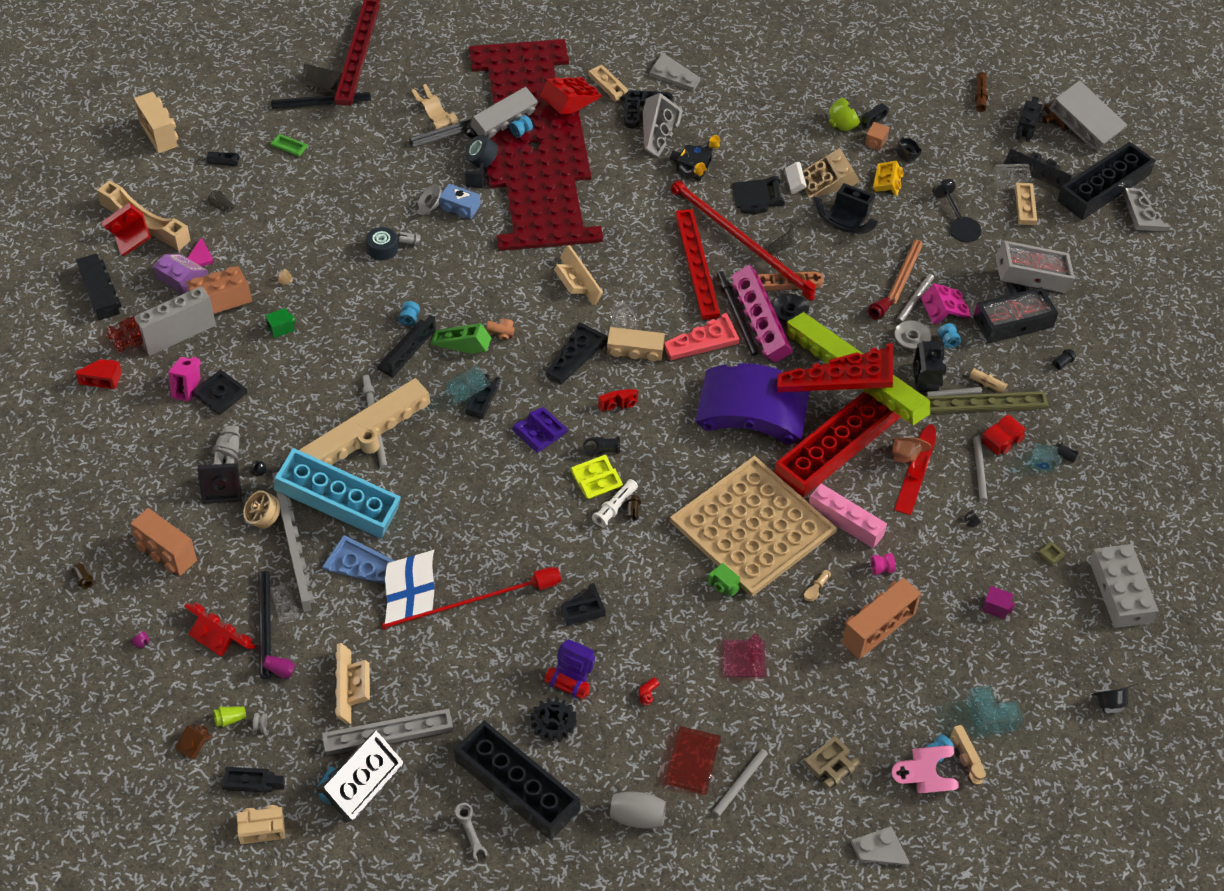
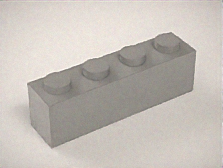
(504, 112)

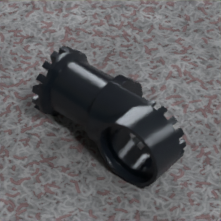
(603, 445)

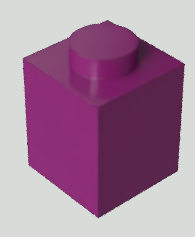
(998, 602)

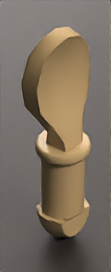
(813, 592)

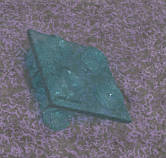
(467, 384)

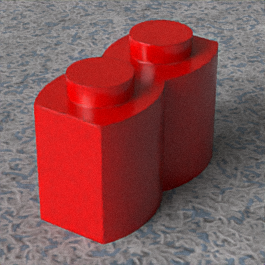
(1003, 435)

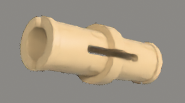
(988, 381)

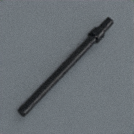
(726, 288)

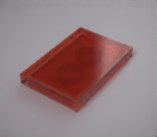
(692, 760)

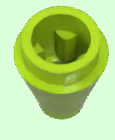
(228, 715)

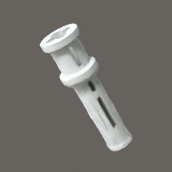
(610, 508)

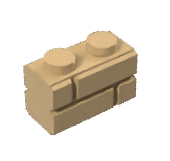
(261, 824)

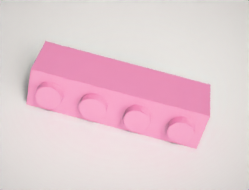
(848, 516)

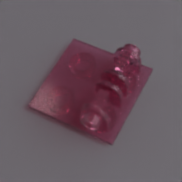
(745, 657)

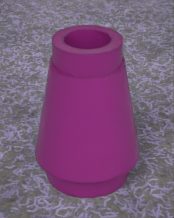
(279, 666)

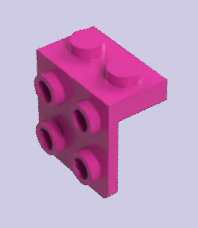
(943, 301)

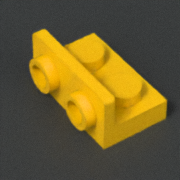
(888, 177)

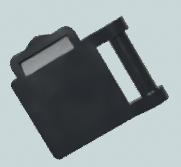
(754, 195)

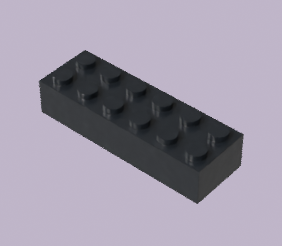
(1105, 180)
(517, 780)

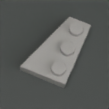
(674, 73)
(1141, 211)

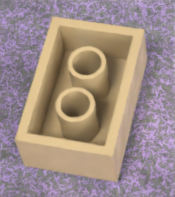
(156, 122)

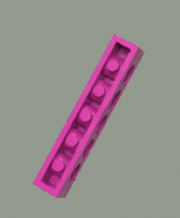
(760, 311)

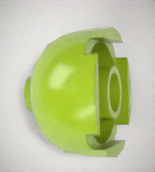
(842, 116)

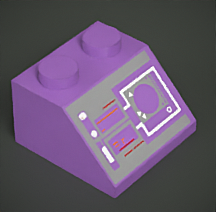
(177, 270)

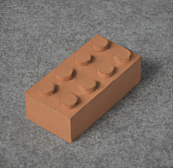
(880, 617)

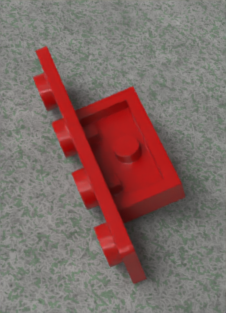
(213, 633)

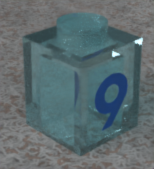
(1044, 457)

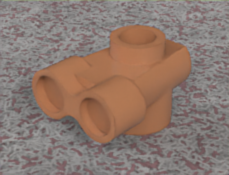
(502, 330)

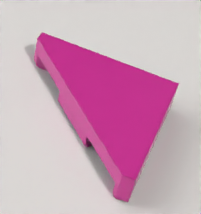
(201, 254)

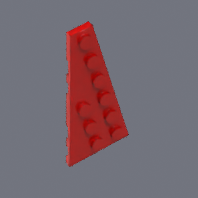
(842, 373)

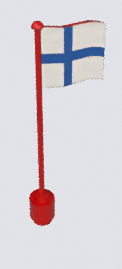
(412, 588)

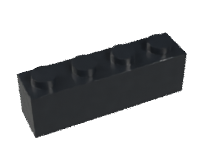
(98, 286)

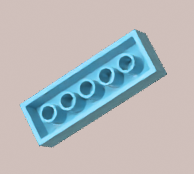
(337, 493)

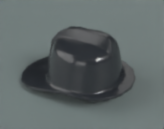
(1113, 700)

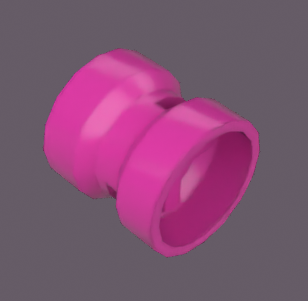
(882, 564)

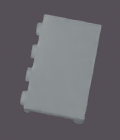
(1087, 116)
(175, 320)

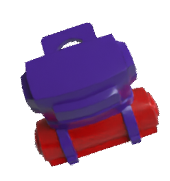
(572, 669)

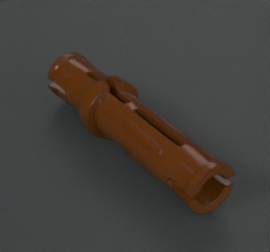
(981, 103)

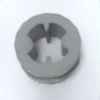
(259, 722)

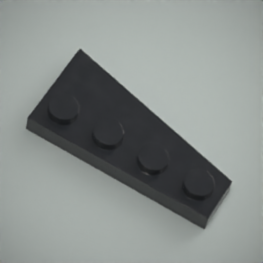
(579, 349)

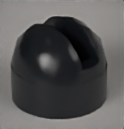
(261, 468)
(974, 520)

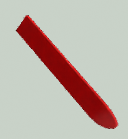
(916, 474)

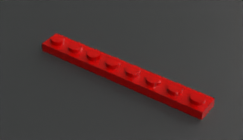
(697, 264)

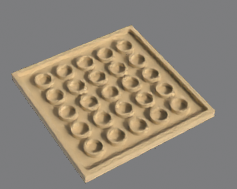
(753, 525)

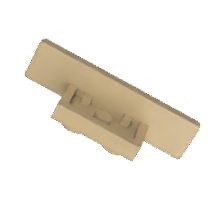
(576, 276)
(352, 683)

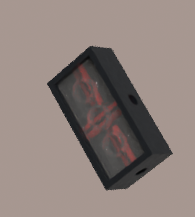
(1015, 315)

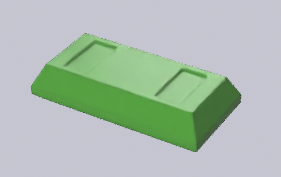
(289, 145)

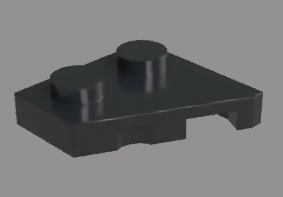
(583, 607)

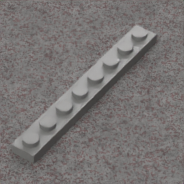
(295, 549)

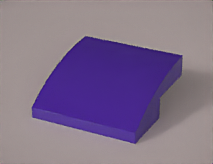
(539, 429)

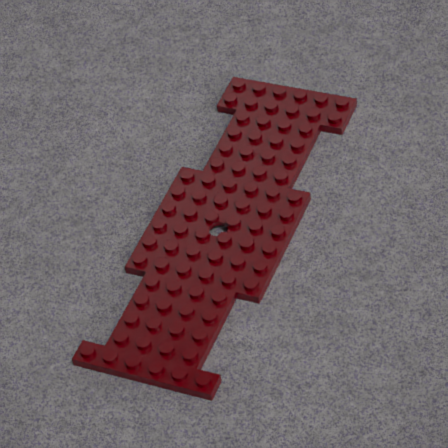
(541, 179)

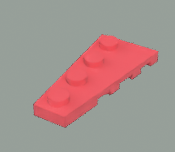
(702, 339)

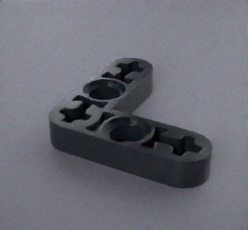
(636, 103)

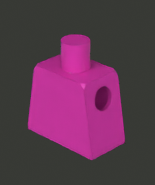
(184, 373)

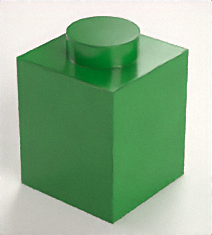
(280, 322)

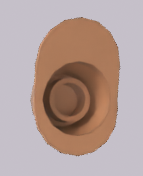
(908, 449)

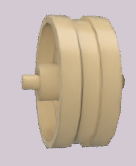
(259, 508)

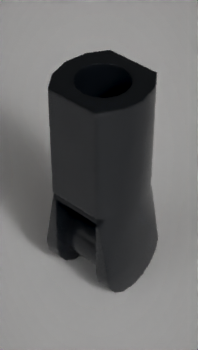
(221, 158)

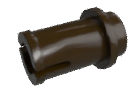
(633, 507)
(84, 579)

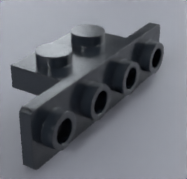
(1040, 168)

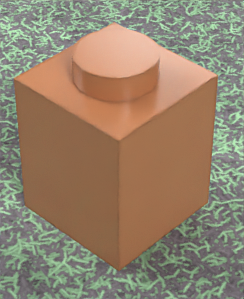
(877, 136)

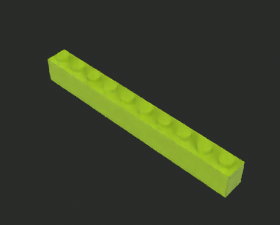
(826, 345)

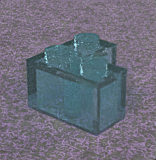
(993, 716)

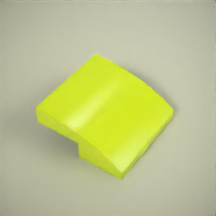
(596, 477)

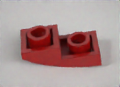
(622, 398)

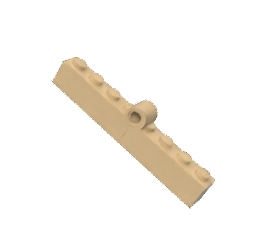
(366, 426)

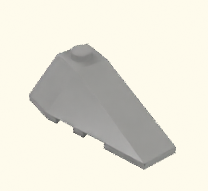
(658, 120)

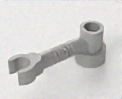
(465, 808)

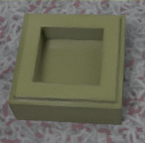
(1051, 554)

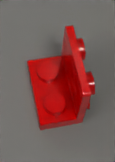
(128, 227)

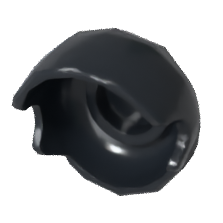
(908, 149)

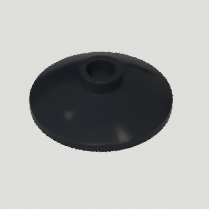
(790, 302)

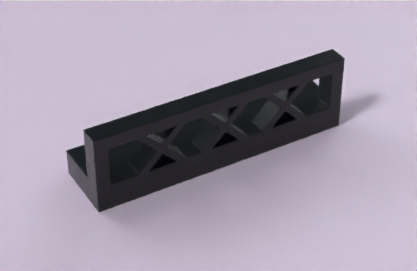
(407, 346)

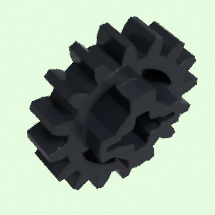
(553, 719)

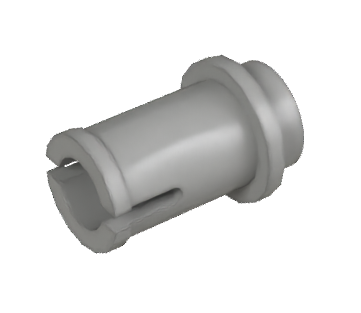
(408, 238)

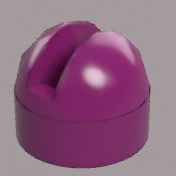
(141, 639)

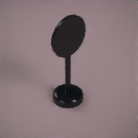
(962, 228)

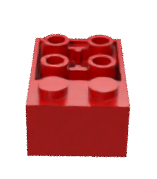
(569, 94)

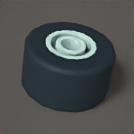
(481, 150)
(381, 243)

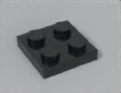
(220, 392)
(219, 483)

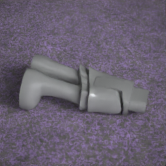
(227, 446)

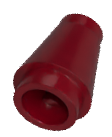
(879, 308)

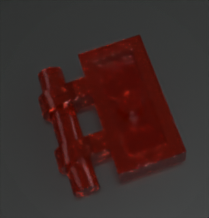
(129, 329)

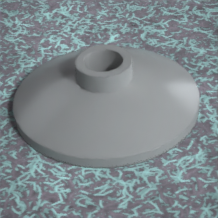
(429, 199)
(911, 329)

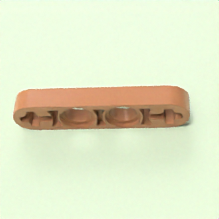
(788, 285)

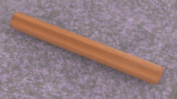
(905, 271)

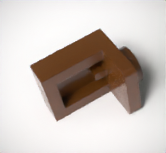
(193, 740)

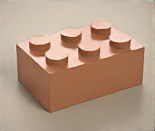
(225, 288)
(163, 542)

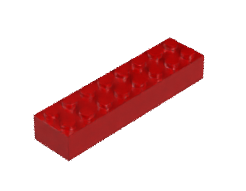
(834, 443)

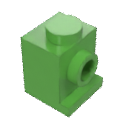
(724, 580)

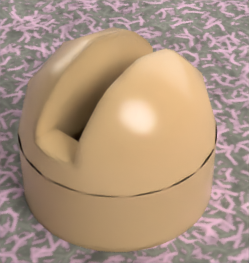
(284, 277)

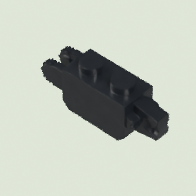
(1029, 119)

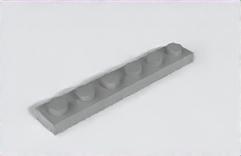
(390, 730)

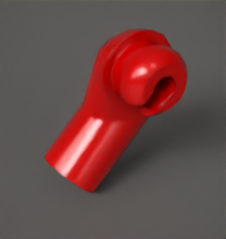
(646, 689)

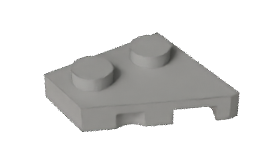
(880, 848)

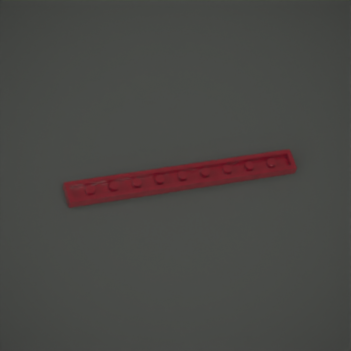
(357, 53)

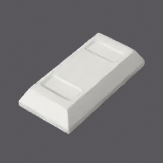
(795, 177)

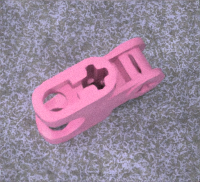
(923, 770)

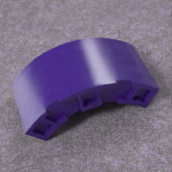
(750, 400)

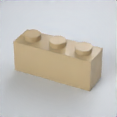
(635, 344)

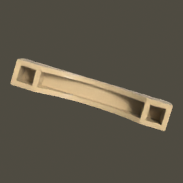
(167, 230)

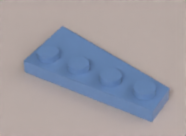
(357, 561)

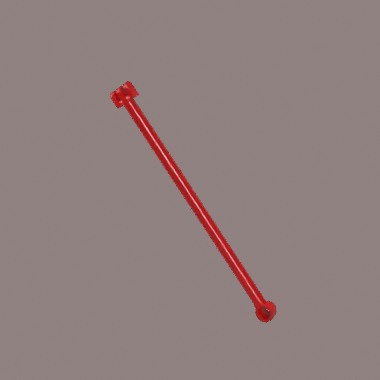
(807, 287)

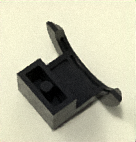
(849, 210)

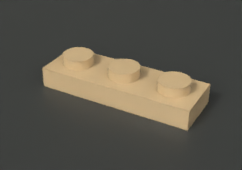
(1025, 204)

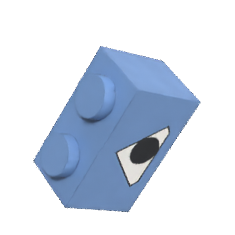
(459, 201)

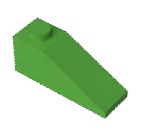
(463, 338)

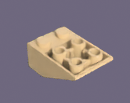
(829, 174)

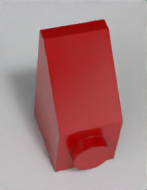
(100, 374)

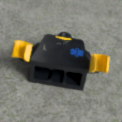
(695, 159)

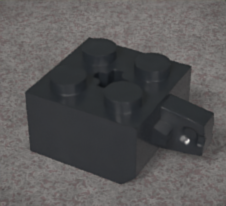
(928, 366)

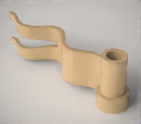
(434, 110)

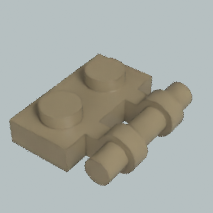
(827, 757)

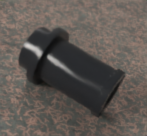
(1066, 357)
(1066, 452)

